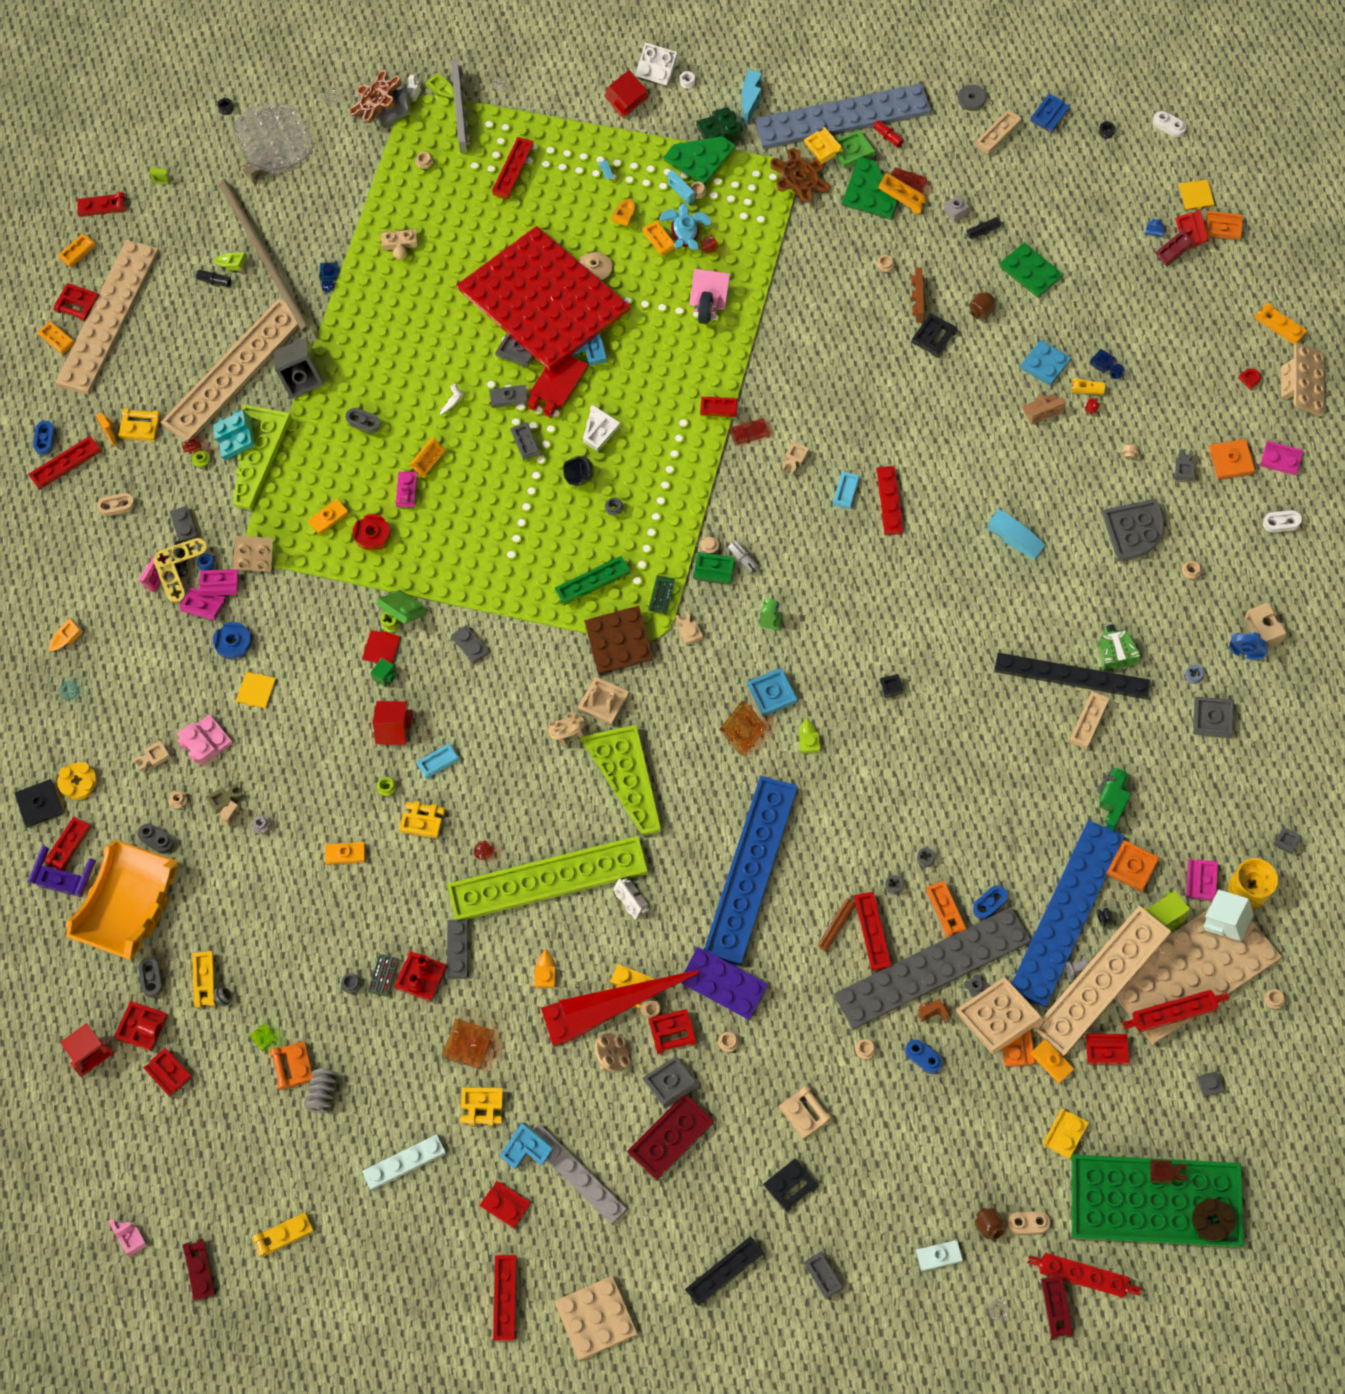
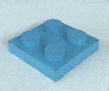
(1045, 362)
(771, 692)

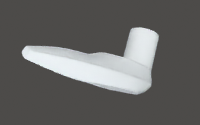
(453, 400)

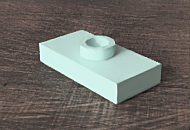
(939, 1255)

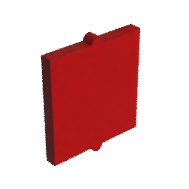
(381, 646)

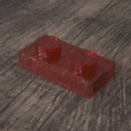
(913, 180)
(749, 431)

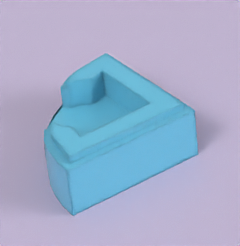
(603, 164)

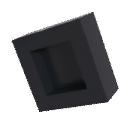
(891, 685)

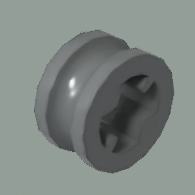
(922, 862)
(893, 891)

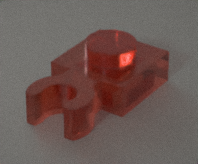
(1163, 1172)

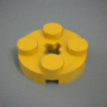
(86, 785)

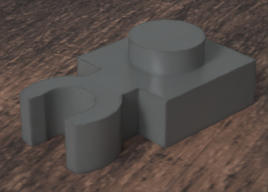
(1184, 467)

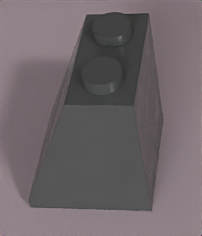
(298, 368)

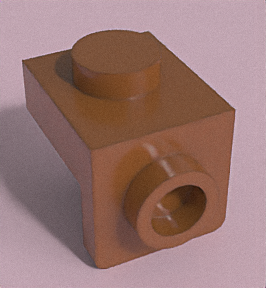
(929, 1010)

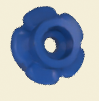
(206, 558)

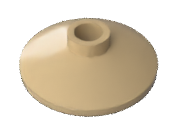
(603, 264)

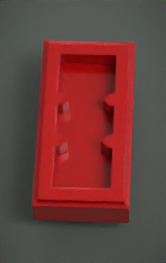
(718, 406)

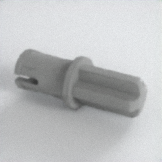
(743, 557)

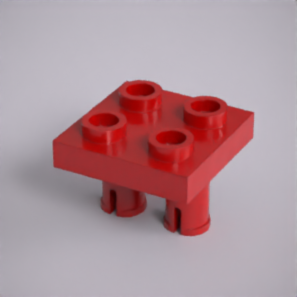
(420, 976)

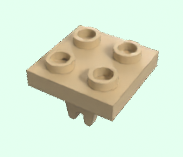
(253, 553)
(603, 701)

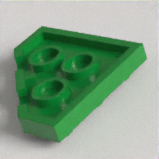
(700, 158)
(863, 191)

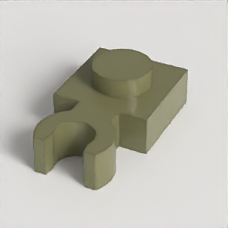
(221, 798)

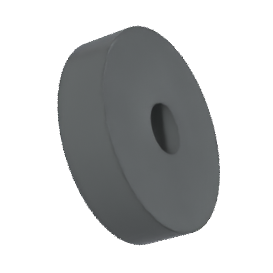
(971, 91)

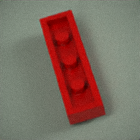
(512, 168)
(64, 462)
(889, 500)
(872, 931)
(504, 1298)

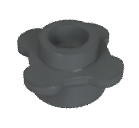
(970, 985)

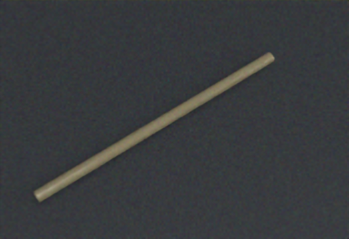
(264, 256)

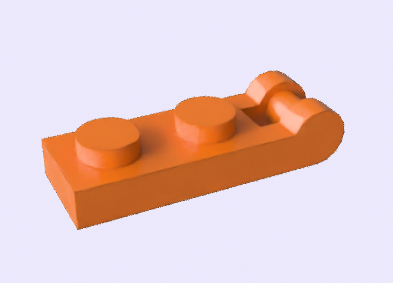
(945, 908)

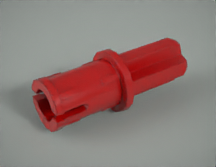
(888, 133)

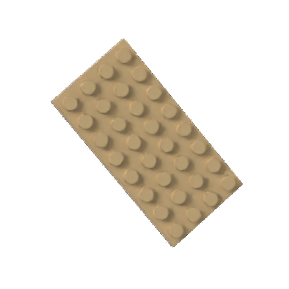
(1194, 963)

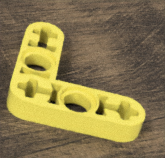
(170, 567)

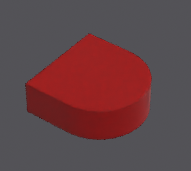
(1250, 378)

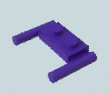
(57, 879)

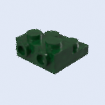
(722, 124)

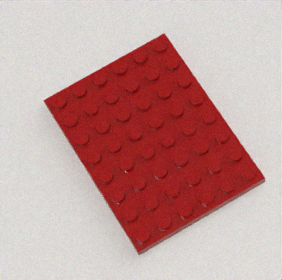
(543, 298)

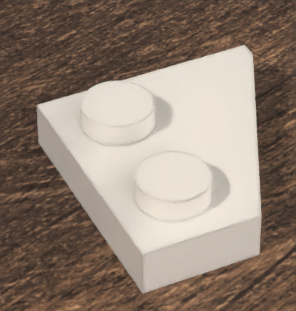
(599, 428)

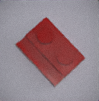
(1194, 226)
(1107, 1049)
(167, 1072)
(505, 1204)

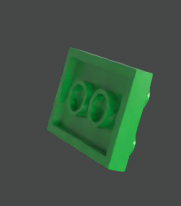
(1031, 270)

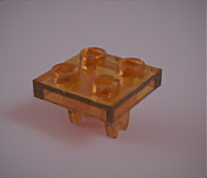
(743, 728)
(468, 1044)

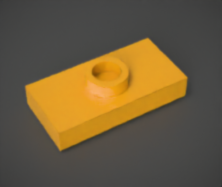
(659, 238)
(77, 250)
(56, 337)
(427, 457)
(328, 517)
(345, 853)
(1051, 1061)

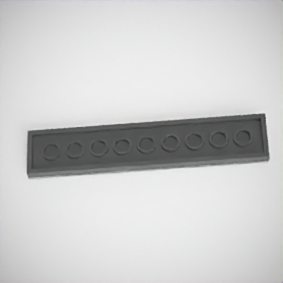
(931, 968)

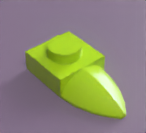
(440, 86)
(231, 261)
(808, 738)

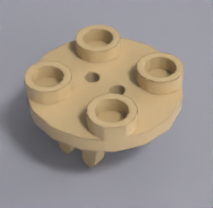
(566, 727)
(612, 1052)

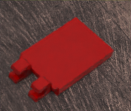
(557, 385)

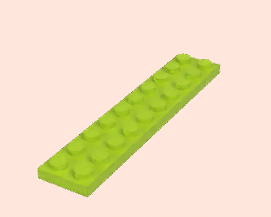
(547, 878)

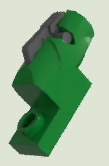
(1114, 796)

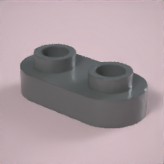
(364, 420)
(154, 838)
(151, 978)

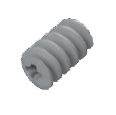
(319, 1090)

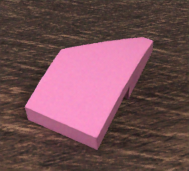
(128, 1236)

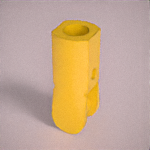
(1091, 387)

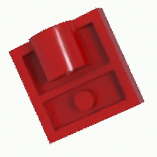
(140, 1026)

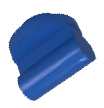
(1155, 228)

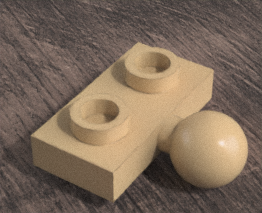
(398, 242)

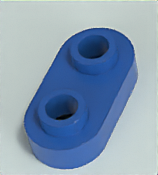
(43, 439)
(989, 903)
(923, 1056)

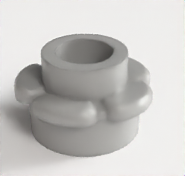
(265, 824)

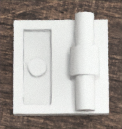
(657, 64)

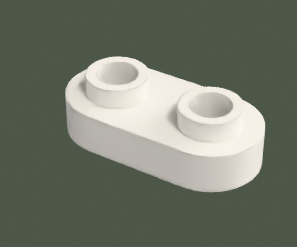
(1169, 124)
(1281, 520)

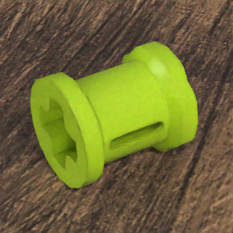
(389, 627)

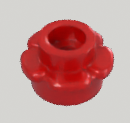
(1092, 405)

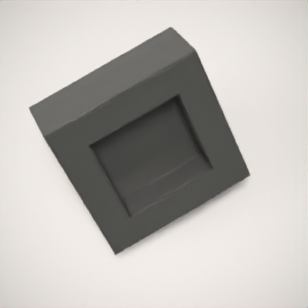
(1287, 840)
(1209, 1084)

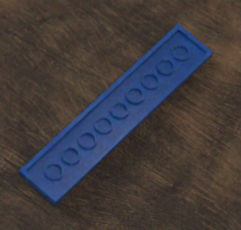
(750, 870)
(1066, 913)

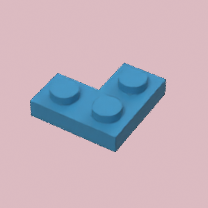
(594, 351)
(526, 1142)

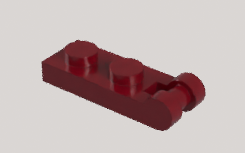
(199, 1270)
(1056, 1307)

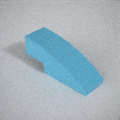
(751, 94)
(1015, 534)

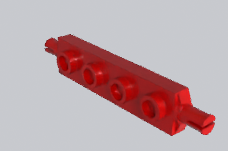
(1175, 1011)
(1084, 1275)

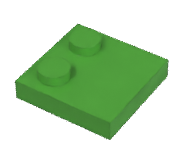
(853, 146)
(402, 606)

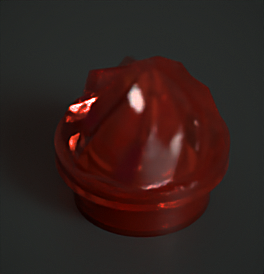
(709, 244)
(483, 850)

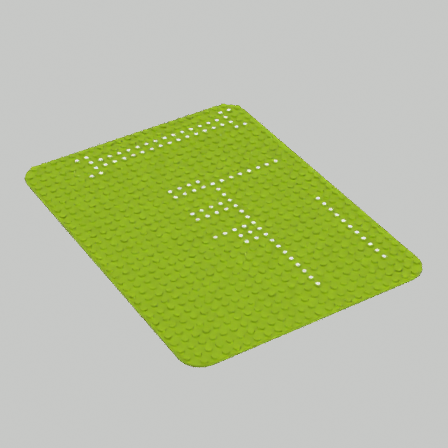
(400, 333)

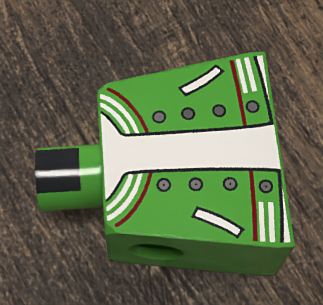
(1117, 649)

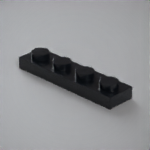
(724, 1271)

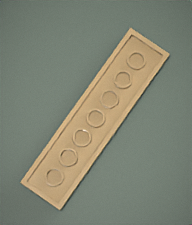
(1102, 980)

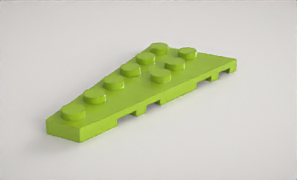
(255, 463)
(623, 765)

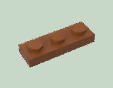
(917, 295)

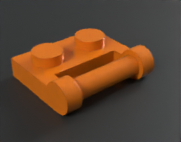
(298, 1063)

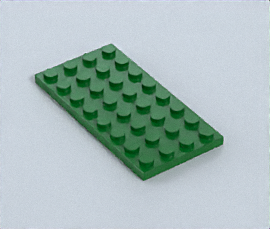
(1119, 1203)

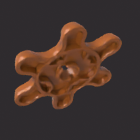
(369, 103)
(795, 167)

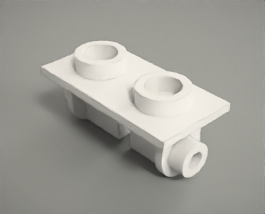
(625, 891)

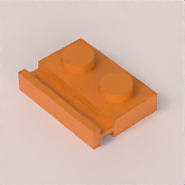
(1224, 225)
(1018, 1051)

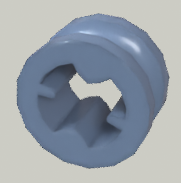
(1191, 669)

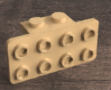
(1304, 379)

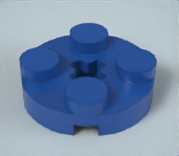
(1249, 644)
(234, 650)

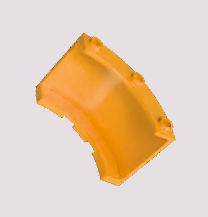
(124, 900)

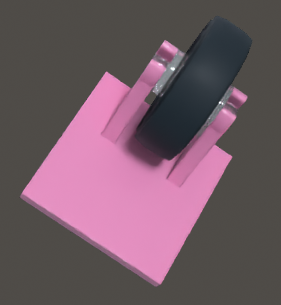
(708, 293)

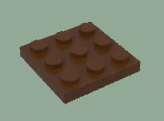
(618, 640)

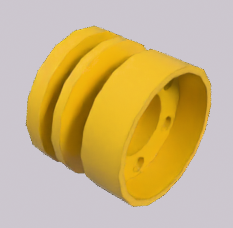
(1257, 874)

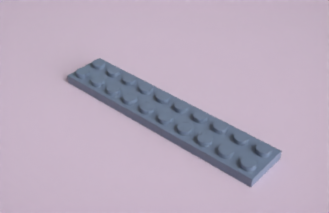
(842, 115)

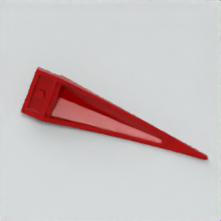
(580, 1014)

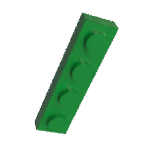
(592, 580)

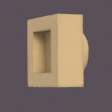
(229, 813)

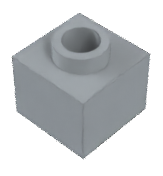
(956, 208)

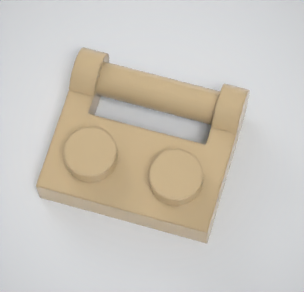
(799, 1115)

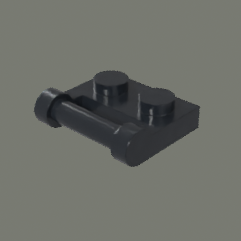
(929, 331)
(786, 1180)

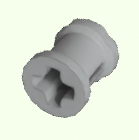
(1074, 969)

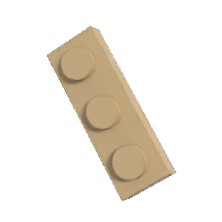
(998, 132)
(1089, 720)

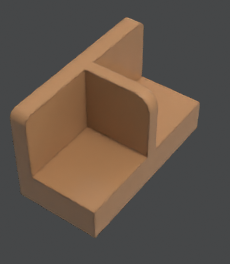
(1044, 408)

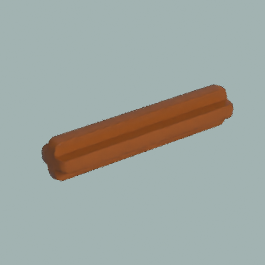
(836, 924)

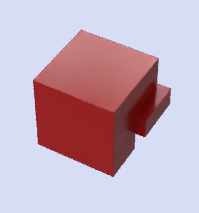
(626, 94)
(391, 722)
(85, 1049)

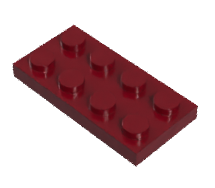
(670, 1137)

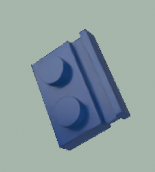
(1050, 112)

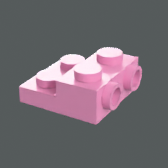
(203, 740)

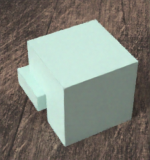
(1229, 915)

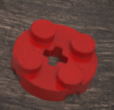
(374, 541)

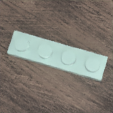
(403, 1162)

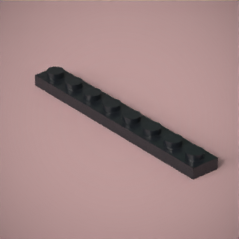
(1072, 676)

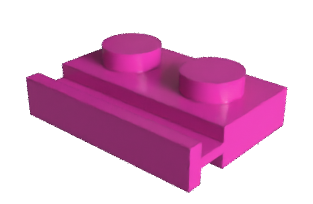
(1281, 458)
(218, 582)
(202, 606)
(1201, 879)

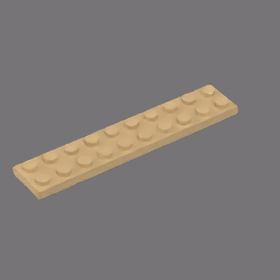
(107, 317)
(231, 372)

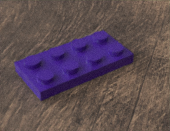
(725, 983)

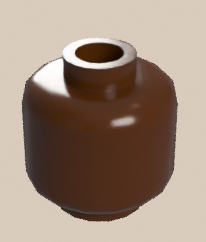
(982, 305)
(990, 1223)

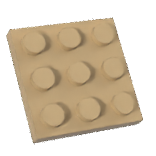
(998, 1015)
(595, 1318)

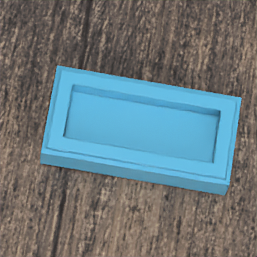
(681, 188)
(846, 490)
(437, 761)

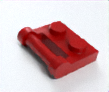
(76, 296)
(671, 1024)

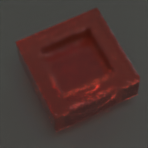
(191, 447)

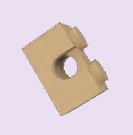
(1264, 614)

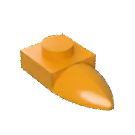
(624, 212)
(106, 424)
(65, 635)
(545, 971)

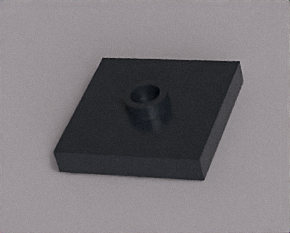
(38, 803)

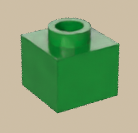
(383, 672)

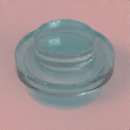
(68, 690)

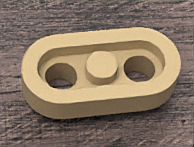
(115, 503)
(1029, 1223)

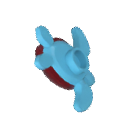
(684, 226)

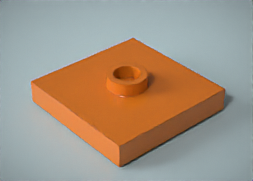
(1231, 459)
(1133, 866)

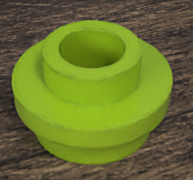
(203, 462)
(386, 781)

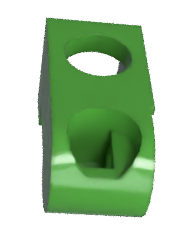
(769, 616)

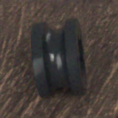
(225, 101)
(1106, 125)
(1104, 917)

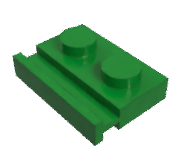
(714, 568)

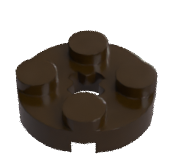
(1211, 1208)

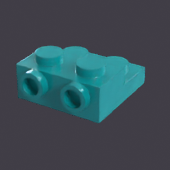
(234, 434)

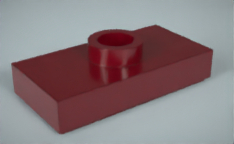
(1174, 248)

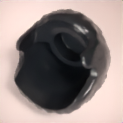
(578, 471)

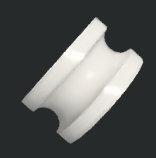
(687, 84)

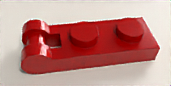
(101, 204)
(67, 843)

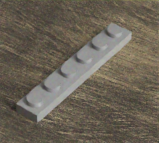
(461, 112)
(582, 1180)

